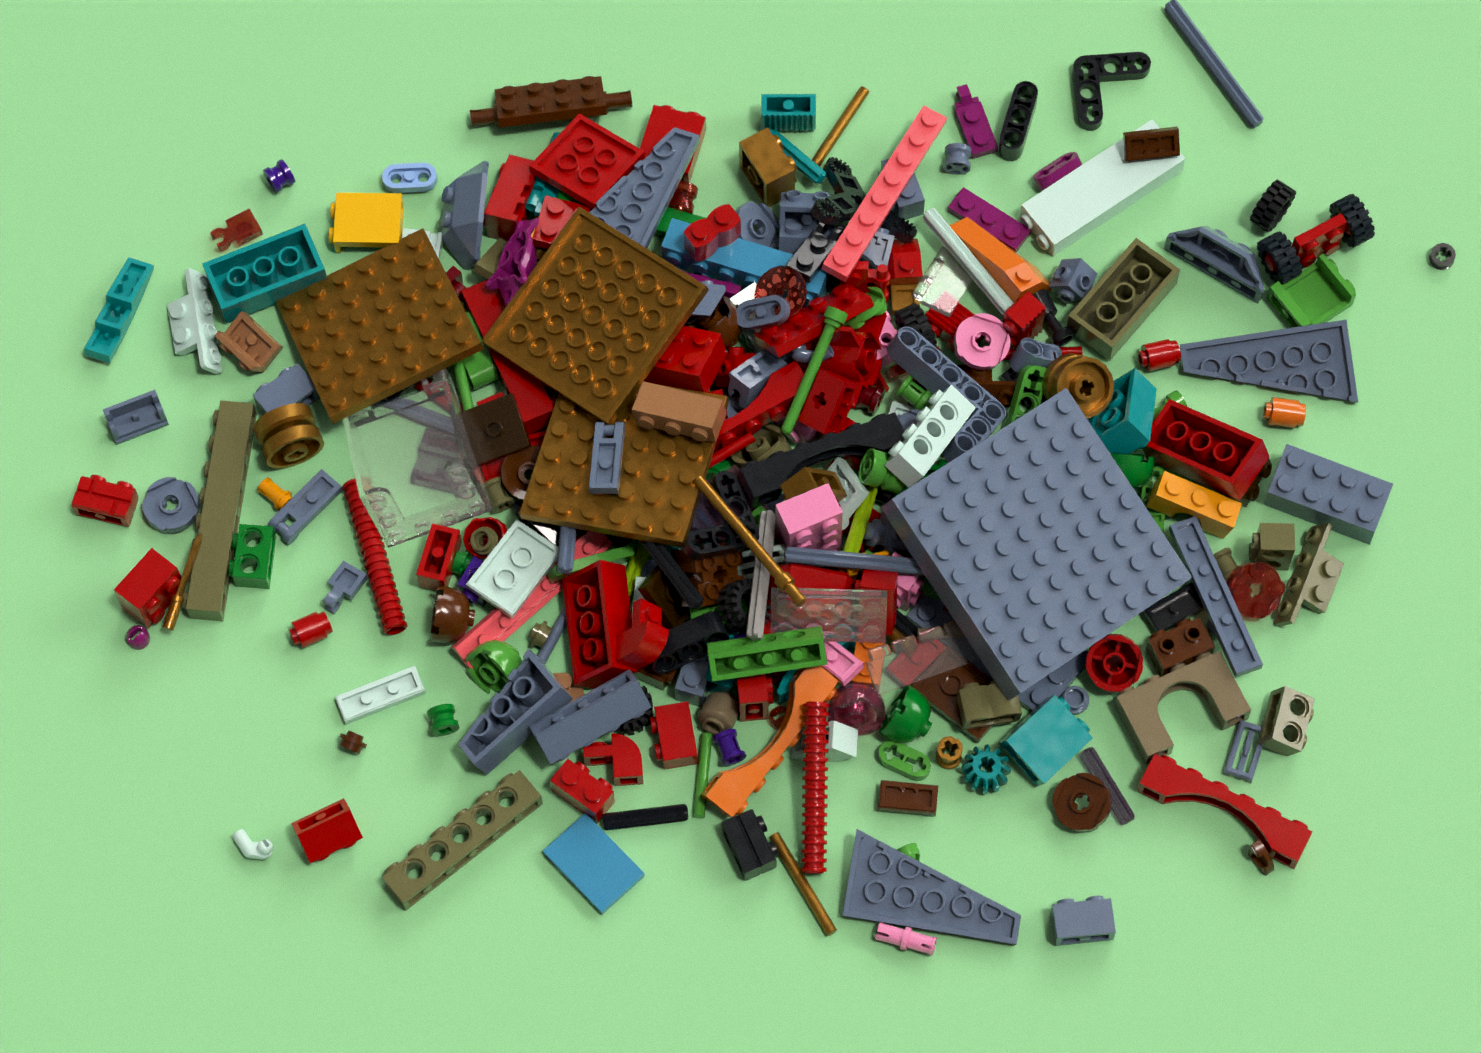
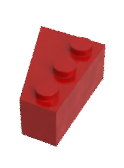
(509, 198)

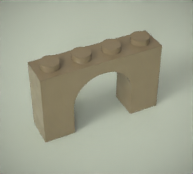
(1206, 677)

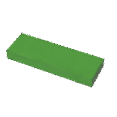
(618, 555)

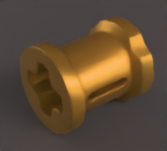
(954, 746)

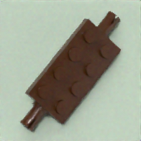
(550, 102)

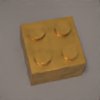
(767, 166)

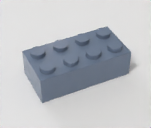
(1328, 493)

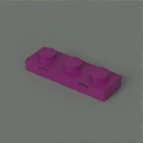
(990, 218)

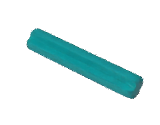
(803, 162)

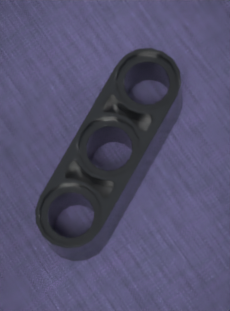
(1021, 110)
(689, 641)

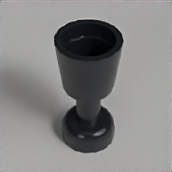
(1061, 335)

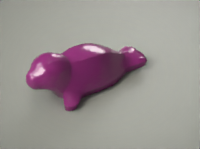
(516, 261)

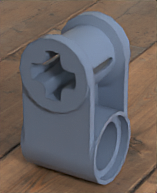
(1035, 353)

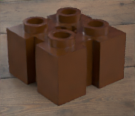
(710, 574)

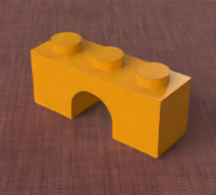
(1178, 495)

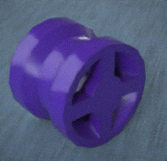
(279, 176)

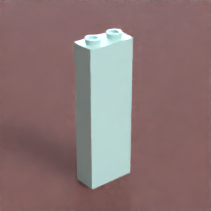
(1094, 194)

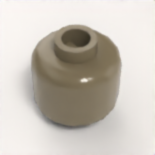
(719, 712)

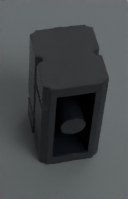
(749, 844)

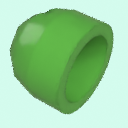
(911, 850)

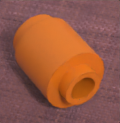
(1284, 412)

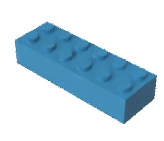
(737, 263)

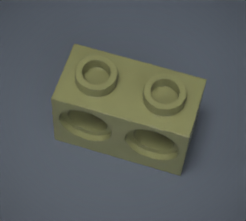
(1273, 545)
(1280, 719)

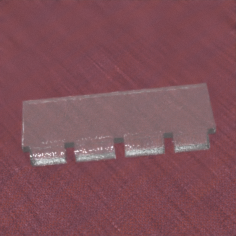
(943, 283)
(920, 661)

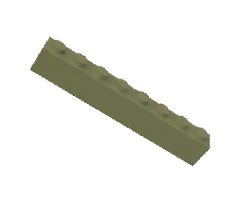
(221, 509)

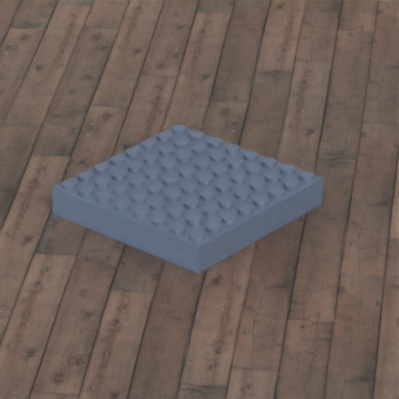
(1036, 543)

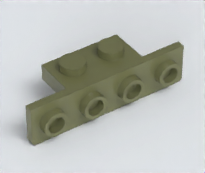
(1312, 579)

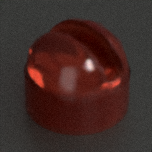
(775, 712)

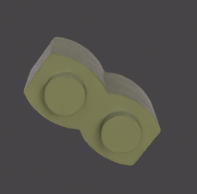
(986, 706)

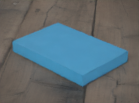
(593, 863)

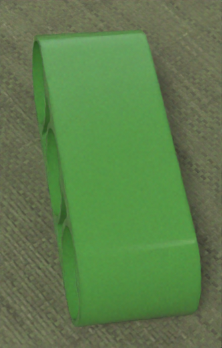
(480, 366)

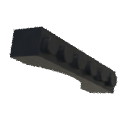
(763, 478)

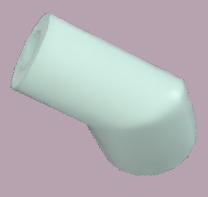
(250, 849)

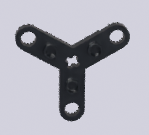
(847, 200)

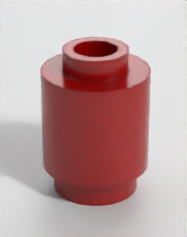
(1159, 354)
(310, 629)

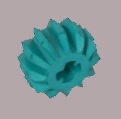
(990, 759)

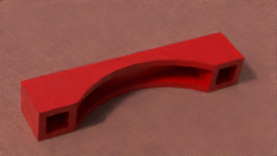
(769, 406)
(1171, 783)

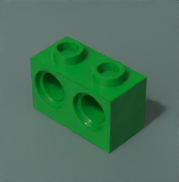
(259, 556)

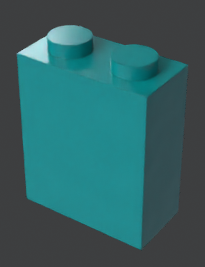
(1046, 739)

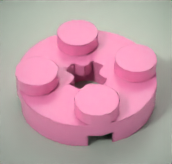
(968, 350)

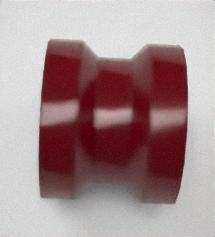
(870, 398)

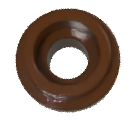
(352, 741)

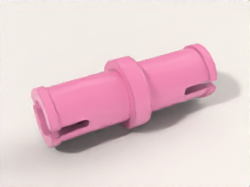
(906, 938)

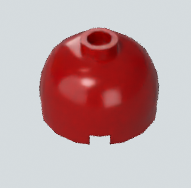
(1114, 662)

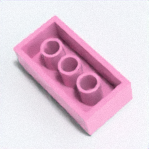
(810, 520)

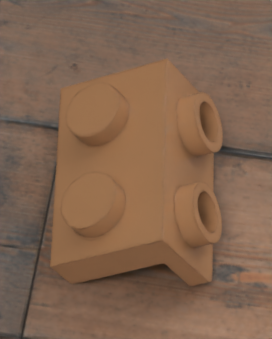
(249, 343)

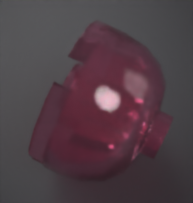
(858, 707)

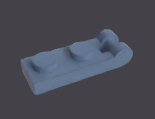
(607, 458)
(305, 506)

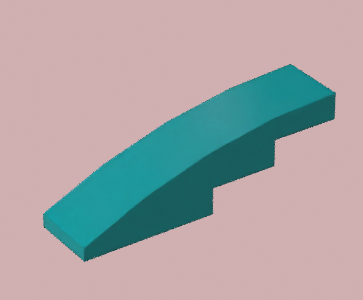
(119, 310)

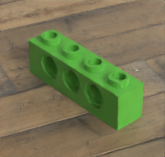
(771, 654)

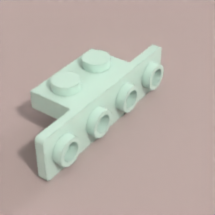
(194, 324)

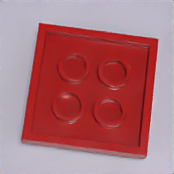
(586, 160)

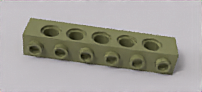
(410, 891)

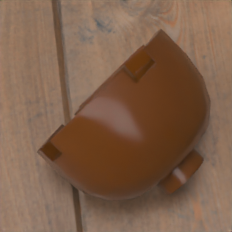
(722, 321)
(450, 615)

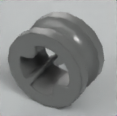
(1442, 247)

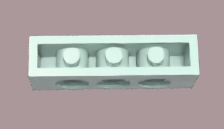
(929, 436)

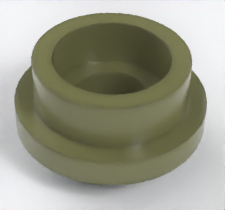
(477, 540)
(539, 634)

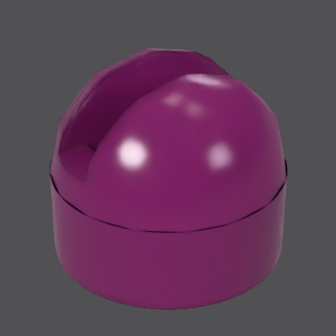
(141, 640)

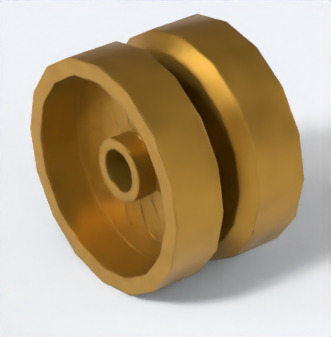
(1084, 378)
(288, 435)

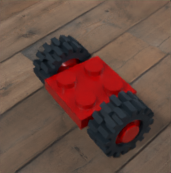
(1347, 224)

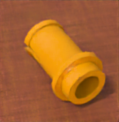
(274, 493)

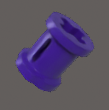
(729, 747)

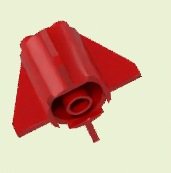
(855, 354)

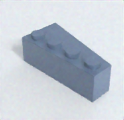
(505, 725)

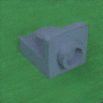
(880, 247)

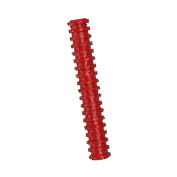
(376, 563)
(814, 787)

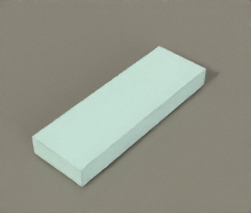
(380, 695)

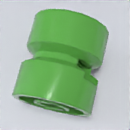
(875, 473)

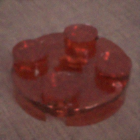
(1269, 584)

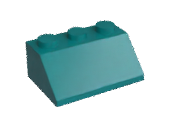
(1129, 415)

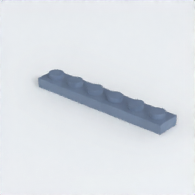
(1215, 597)

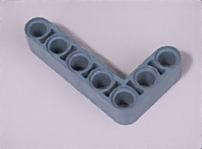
(937, 372)

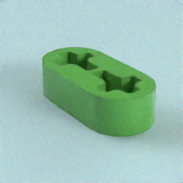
(901, 766)

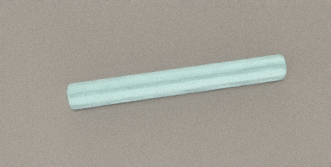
(967, 260)

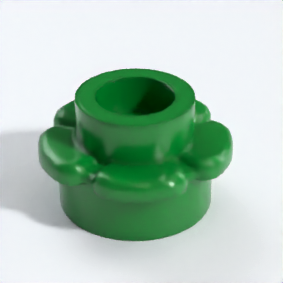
(461, 562)

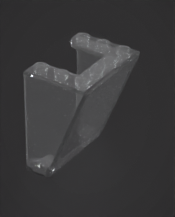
(416, 462)

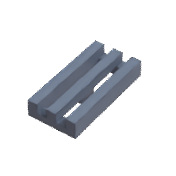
(1238, 773)

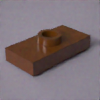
(1151, 143)
(908, 798)

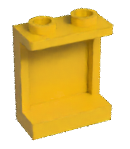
(366, 220)

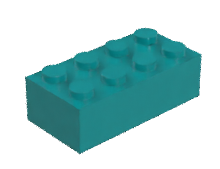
(264, 272)

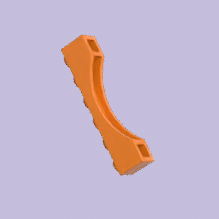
(733, 786)

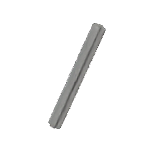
(761, 578)

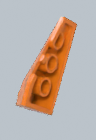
(1006, 266)

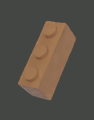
(679, 412)

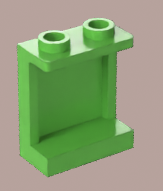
(1314, 295)

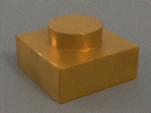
(902, 296)

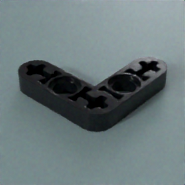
(1098, 74)
(712, 548)

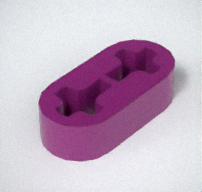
(1056, 170)

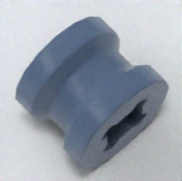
(957, 158)

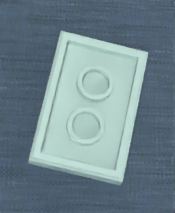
(514, 569)

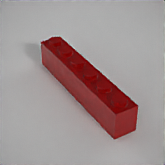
(529, 392)

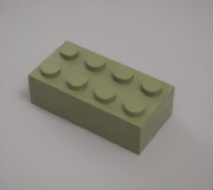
(1123, 299)

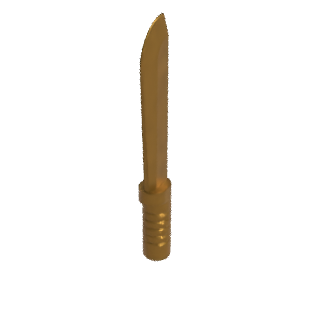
(177, 600)

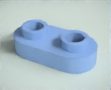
(409, 175)

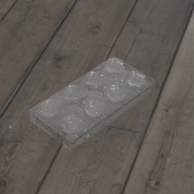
(842, 613)

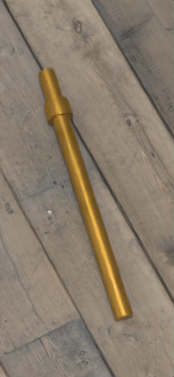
(782, 579)

